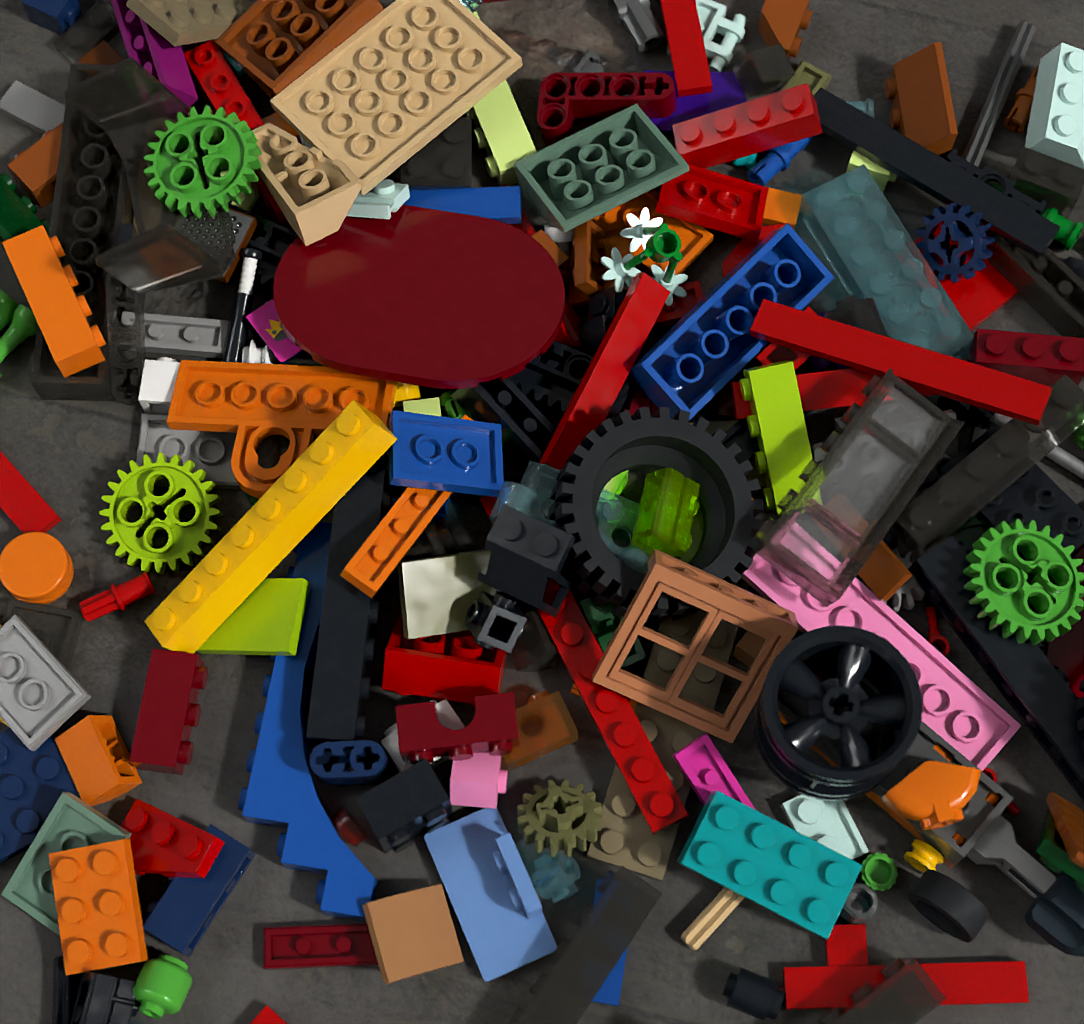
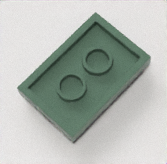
(67, 827)

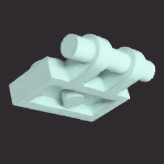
(712, 21)

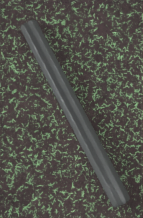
(999, 93)

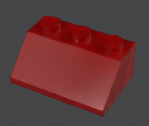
(442, 666)

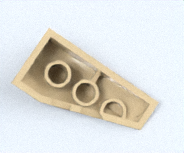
(305, 184)

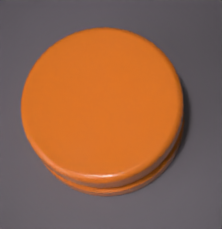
(36, 568)

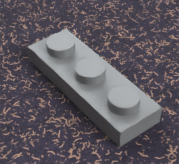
(180, 335)

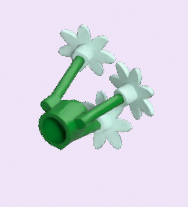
(658, 244)

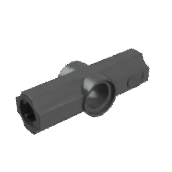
(638, 23)

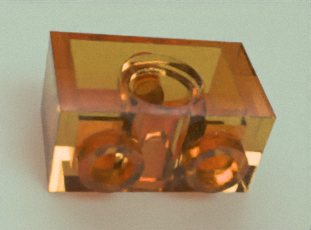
(556, 730)

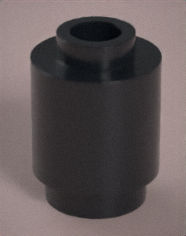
(753, 994)

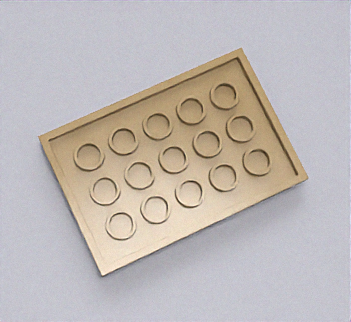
(396, 85)

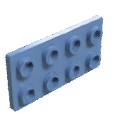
(491, 893)

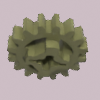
(559, 818)

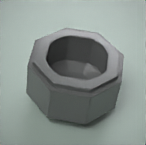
(860, 904)

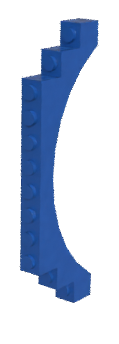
(281, 779)

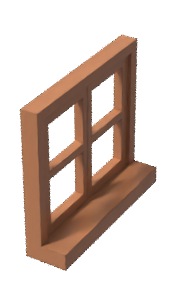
(720, 602)

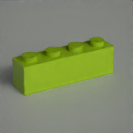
(779, 428)

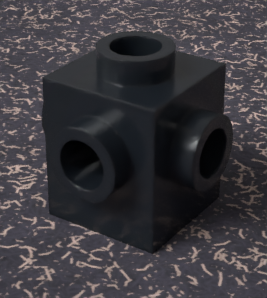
(495, 621)

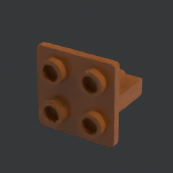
(585, 265)

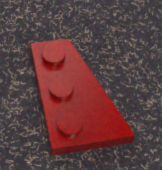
(168, 844)

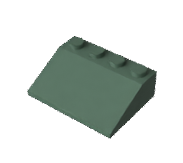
(598, 169)

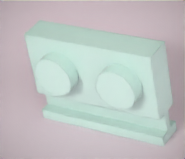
(380, 201)
(825, 823)

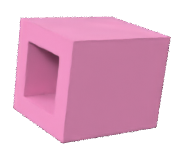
(477, 781)

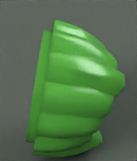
(879, 872)

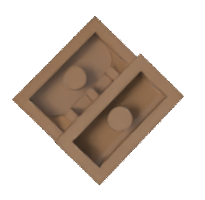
(412, 933)

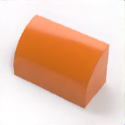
(97, 759)

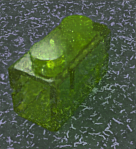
(666, 513)

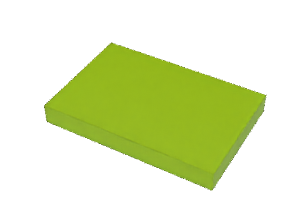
(264, 622)

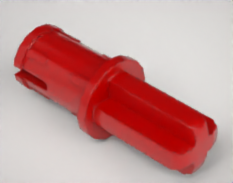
(117, 597)

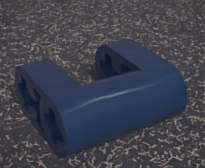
(354, 754)

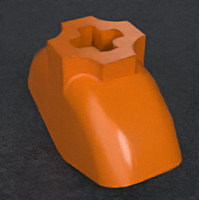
(934, 794)

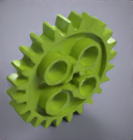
(138, 489)

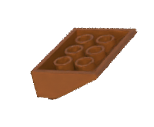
(287, 37)

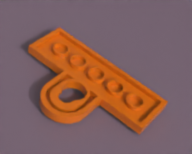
(269, 401)

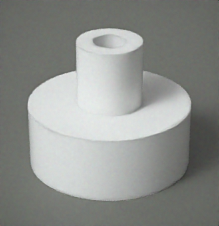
(560, 238)

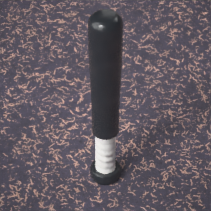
(242, 306)

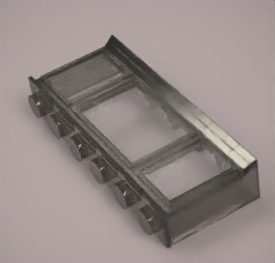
(856, 487)

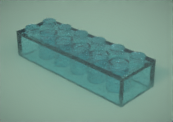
(883, 263)

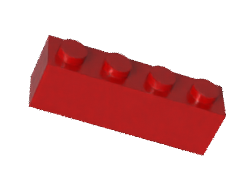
(748, 127)

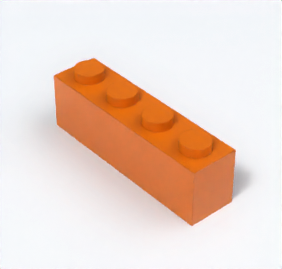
(54, 301)

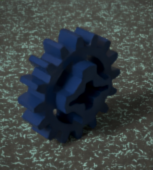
(955, 228)

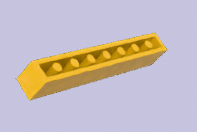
(270, 529)

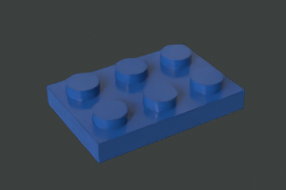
(445, 454)

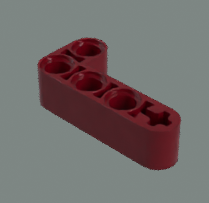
(650, 90)

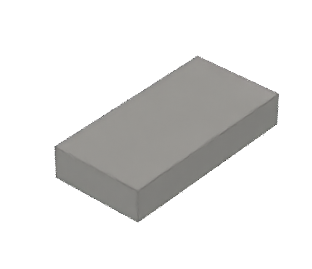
(32, 108)

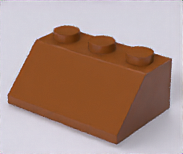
(923, 100)

